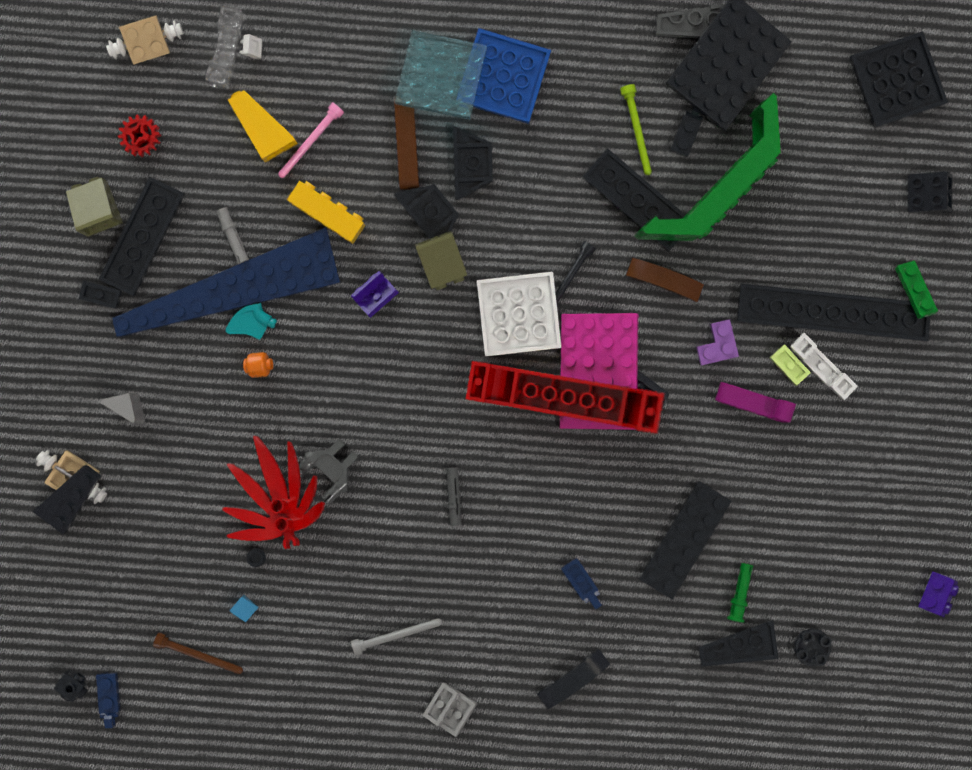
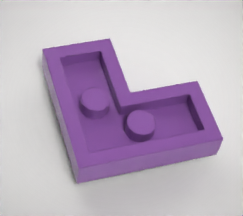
(723, 346)

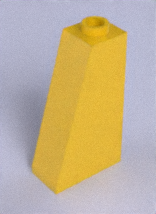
(264, 131)

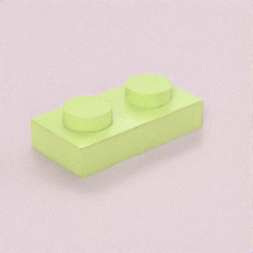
(790, 365)

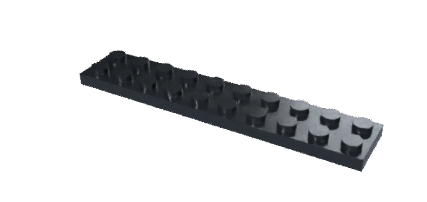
(830, 312)

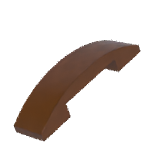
(665, 279)

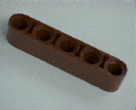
(406, 147)

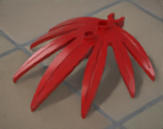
(283, 511)

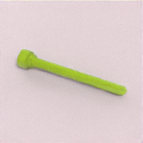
(629, 93)

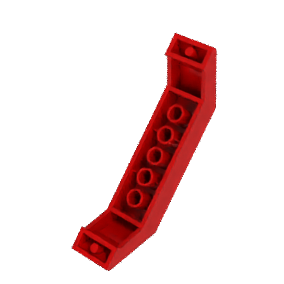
(565, 396)

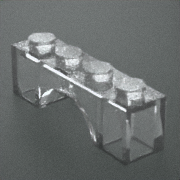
(229, 33)

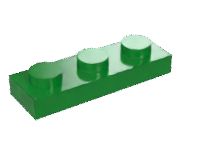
(916, 289)

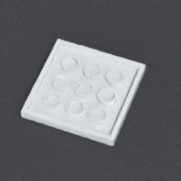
(519, 314)

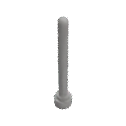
(361, 645)

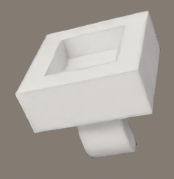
(251, 46)

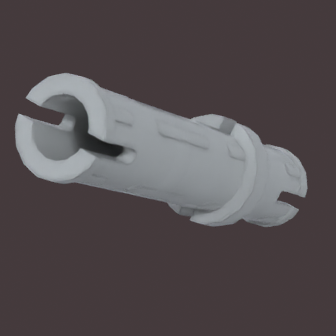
(232, 235)

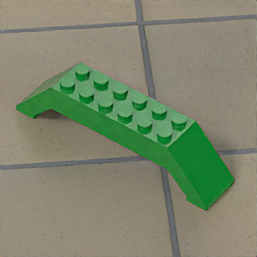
(730, 186)

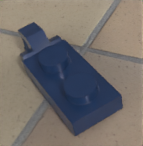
(582, 582)
(108, 697)

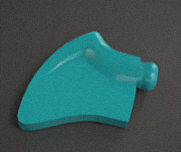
(251, 321)

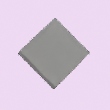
(450, 709)

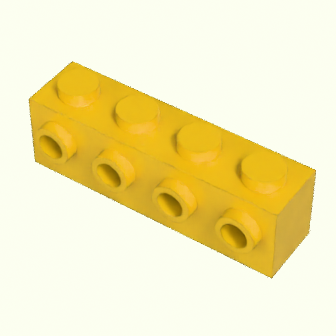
(326, 212)

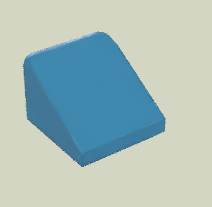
(244, 608)

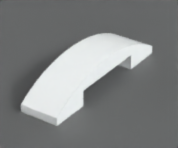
(823, 367)

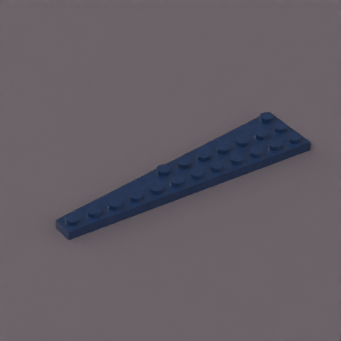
(273, 275)

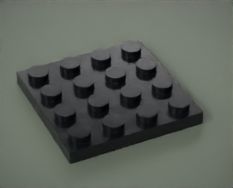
(898, 79)

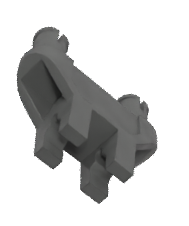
(331, 467)

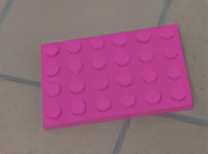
(601, 351)

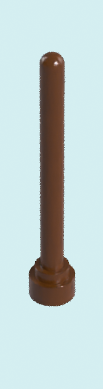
(162, 641)

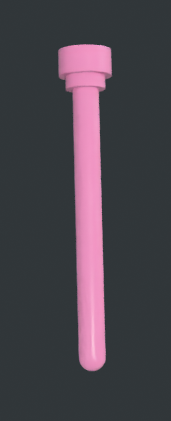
(333, 113)

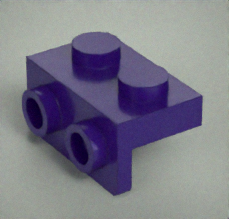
(374, 294)
(939, 594)

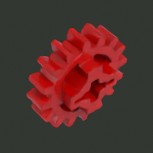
(140, 128)

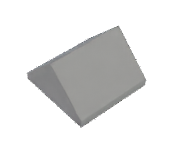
(127, 406)

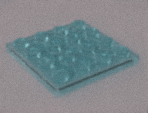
(441, 74)

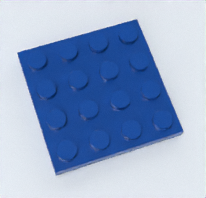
(510, 76)

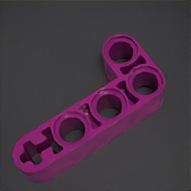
(755, 403)

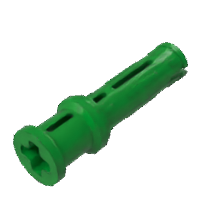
(739, 601)

